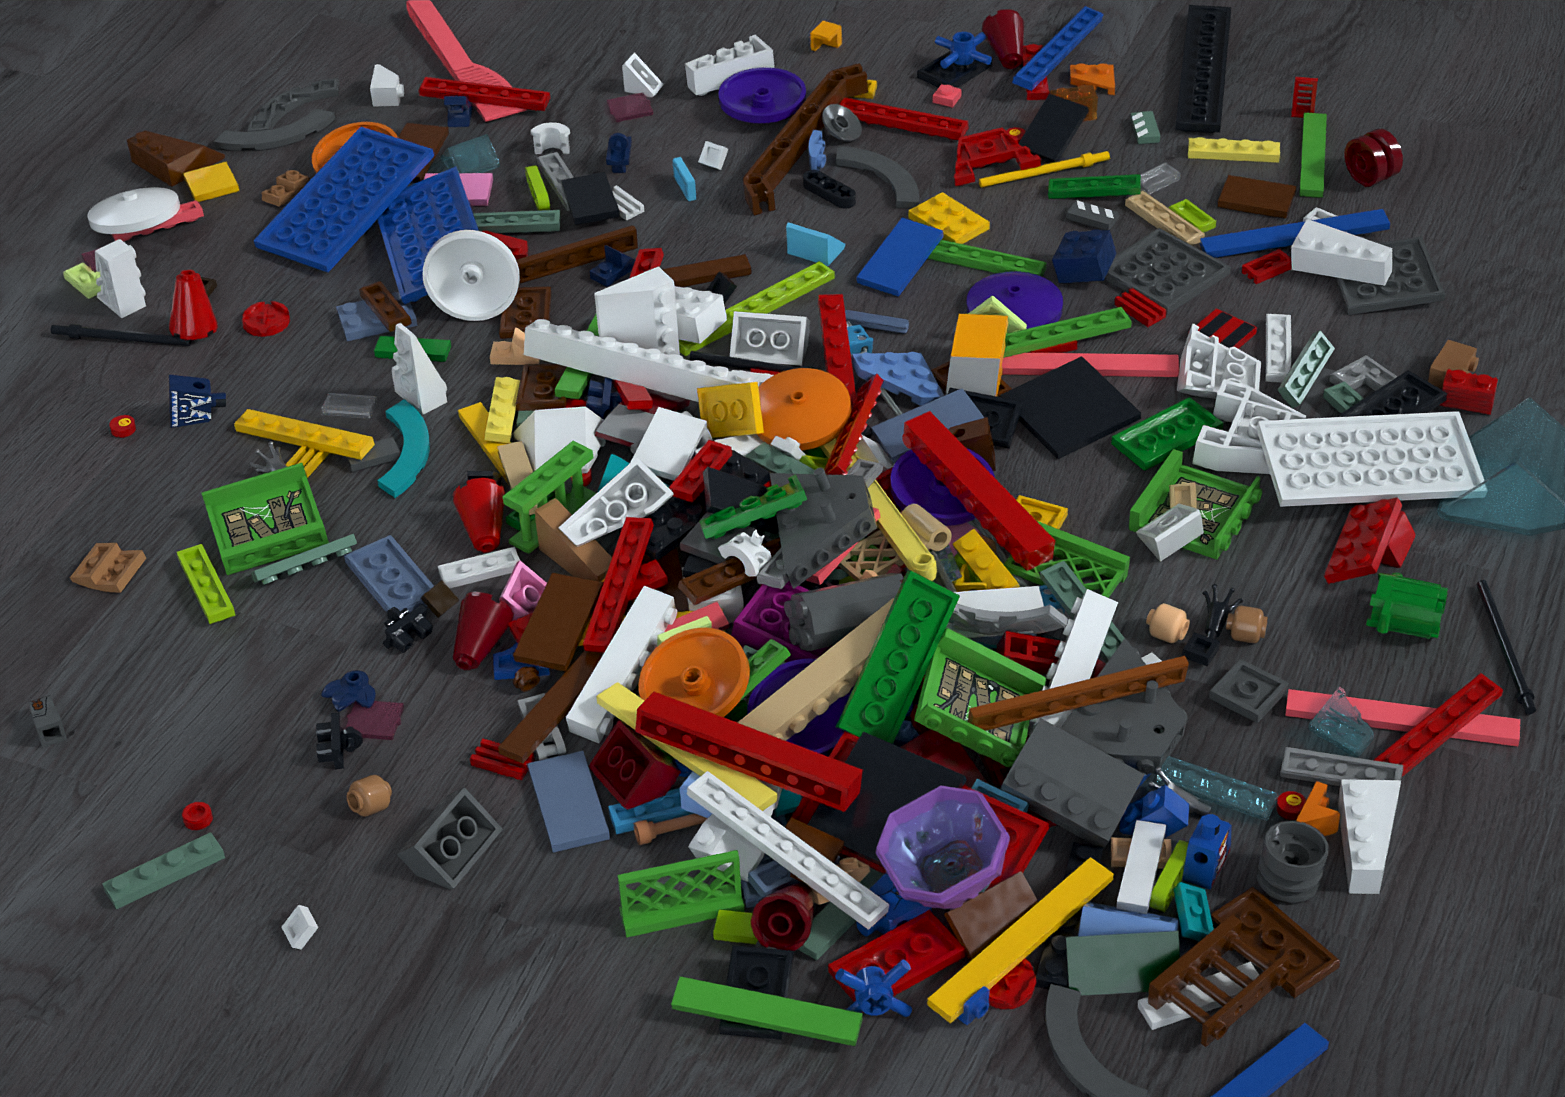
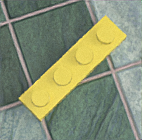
(1234, 150)
(502, 410)

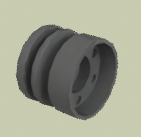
(1292, 861)

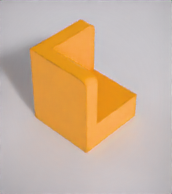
(827, 34)

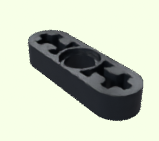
(839, 195)

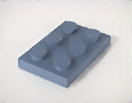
(361, 322)

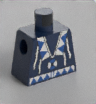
(192, 400)

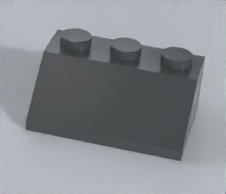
(450, 840)

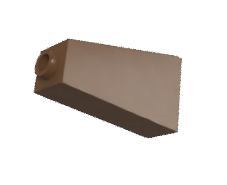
(586, 561)

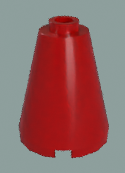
(191, 308)
(481, 511)

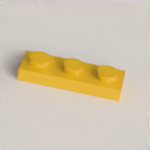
(984, 561)

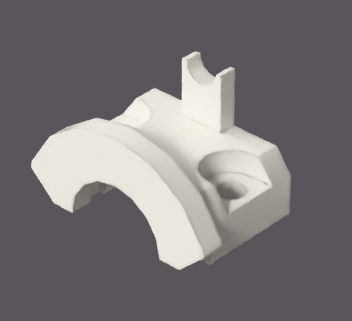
(551, 136)
(748, 550)

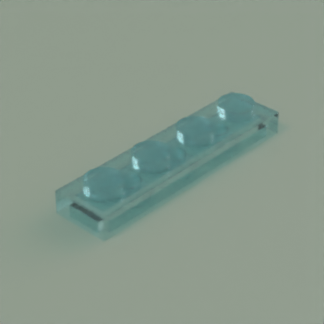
(1219, 788)

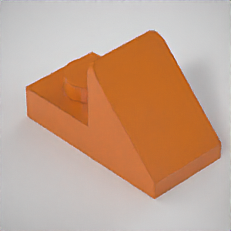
(1317, 812)

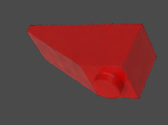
(1029, 651)

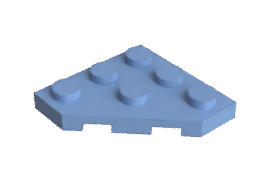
(900, 373)

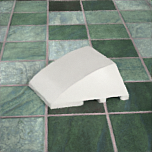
(1209, 362)
(552, 429)

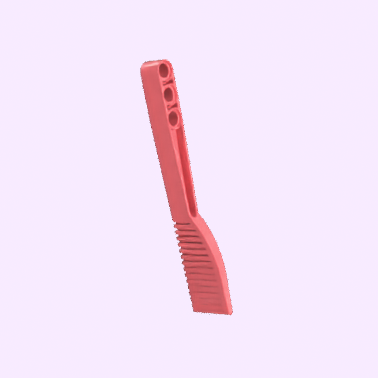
(455, 58)

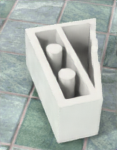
(119, 278)

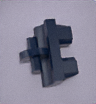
(619, 152)
(601, 398)

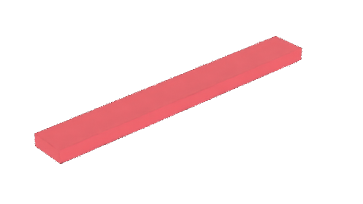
(1106, 364)
(1405, 717)

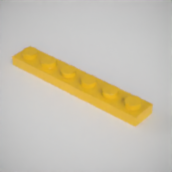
(304, 433)

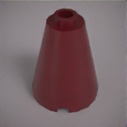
(1005, 36)
(479, 628)
(784, 917)

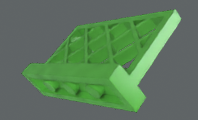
(1083, 553)
(682, 906)

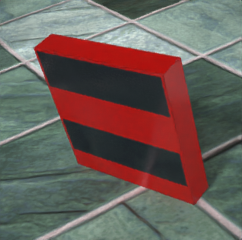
(1229, 329)

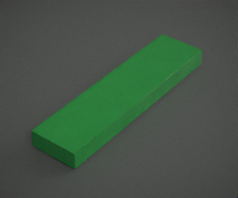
(1094, 186)

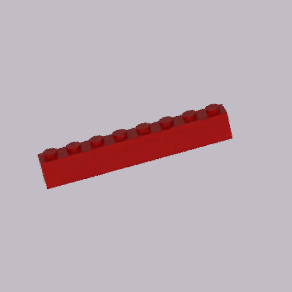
(978, 491)
(749, 751)

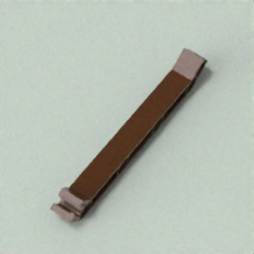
(795, 135)

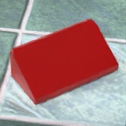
(1399, 542)

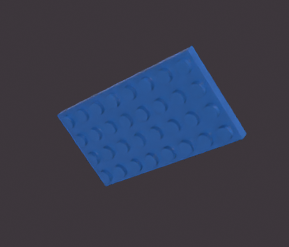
(344, 199)
(419, 220)

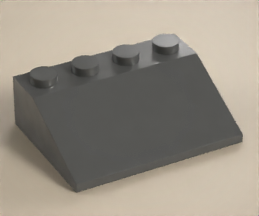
(1072, 783)

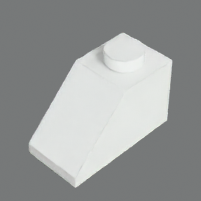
(385, 87)

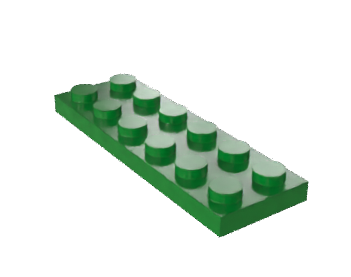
(898, 658)

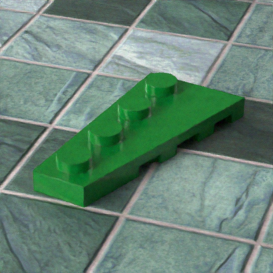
(753, 508)

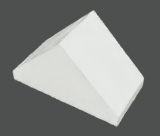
(639, 77)

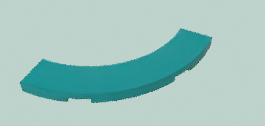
(414, 451)

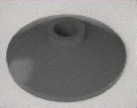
(841, 122)

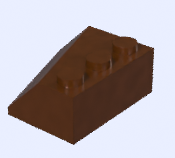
(169, 157)

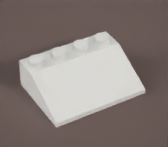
(640, 312)

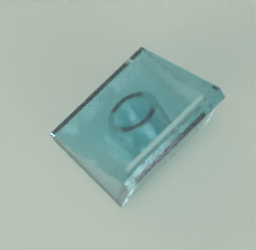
(471, 156)

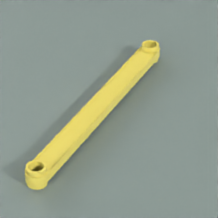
(896, 528)

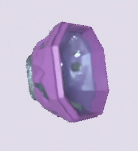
(943, 847)

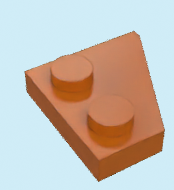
(1096, 75)

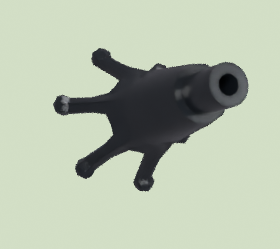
(1218, 612)

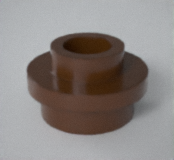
(526, 678)

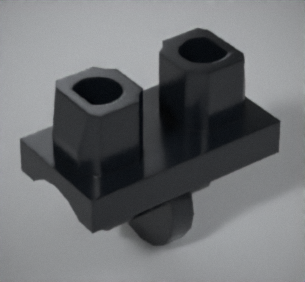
(403, 623)
(340, 739)

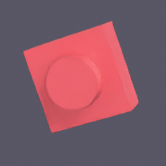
(947, 95)

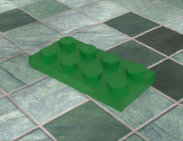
(1158, 435)

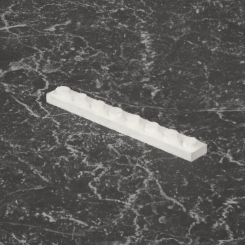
(788, 850)

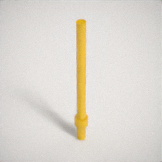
(1085, 160)

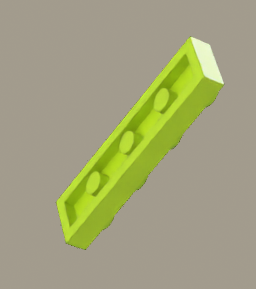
(206, 584)

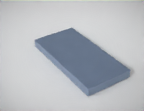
(949, 410)
(389, 574)
(568, 801)

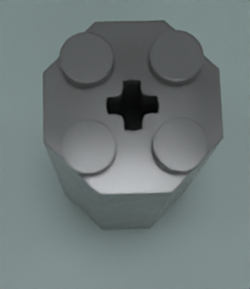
(830, 613)

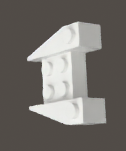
(1241, 446)

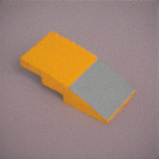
(978, 353)

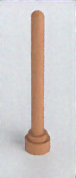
(647, 831)

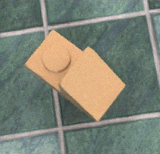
(511, 352)

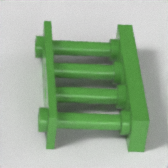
(541, 483)

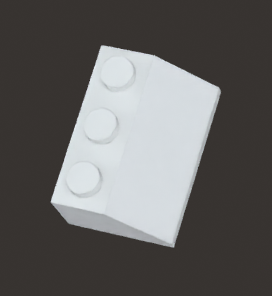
(770, 338)

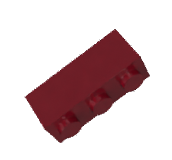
(633, 767)

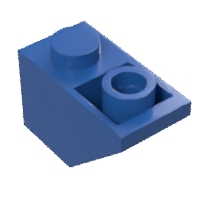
(1159, 807)

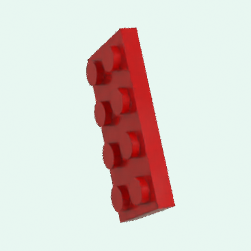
(1363, 540)
(920, 941)

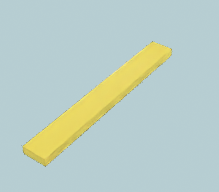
(624, 705)

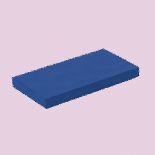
(900, 257)

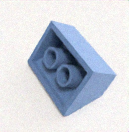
(1107, 920)

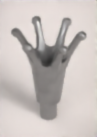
(271, 464)
(1194, 804)

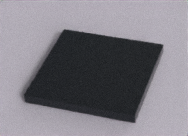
(1072, 407)
(888, 782)

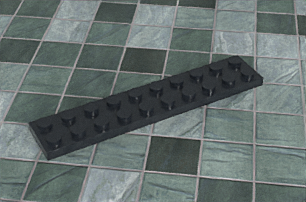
(1203, 69)

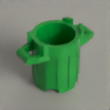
(1407, 606)

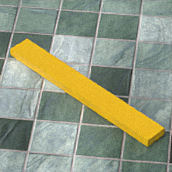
(1021, 938)

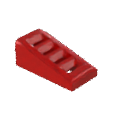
(1297, 109)

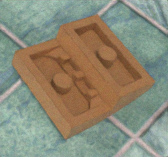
(108, 567)

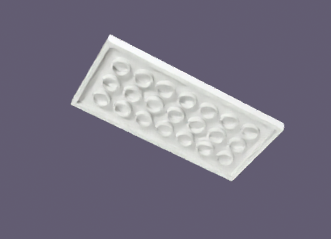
(1369, 458)

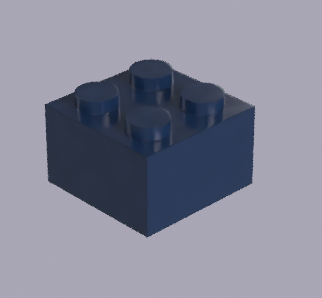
(1084, 256)

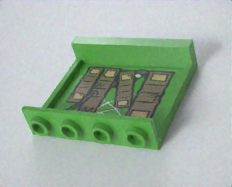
(1219, 500)
(264, 518)
(970, 676)

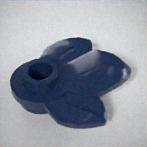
(351, 688)

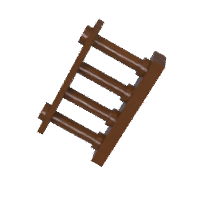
(1207, 954)

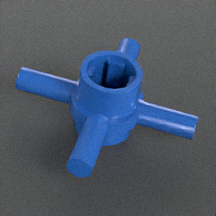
(963, 49)
(875, 990)

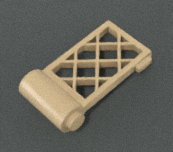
(927, 528)

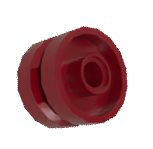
(1373, 157)

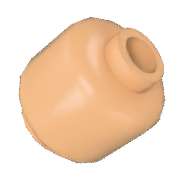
(1168, 623)

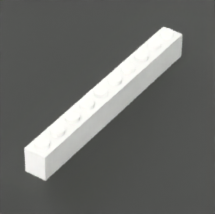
(625, 361)

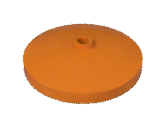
(804, 406)
(699, 669)

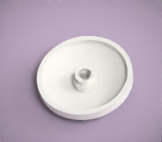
(133, 210)
(471, 275)

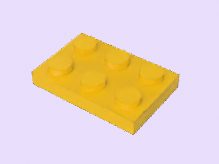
(947, 214)
(731, 409)

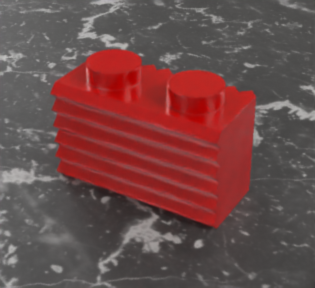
(1469, 391)

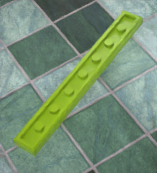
(768, 300)

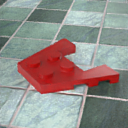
(988, 148)

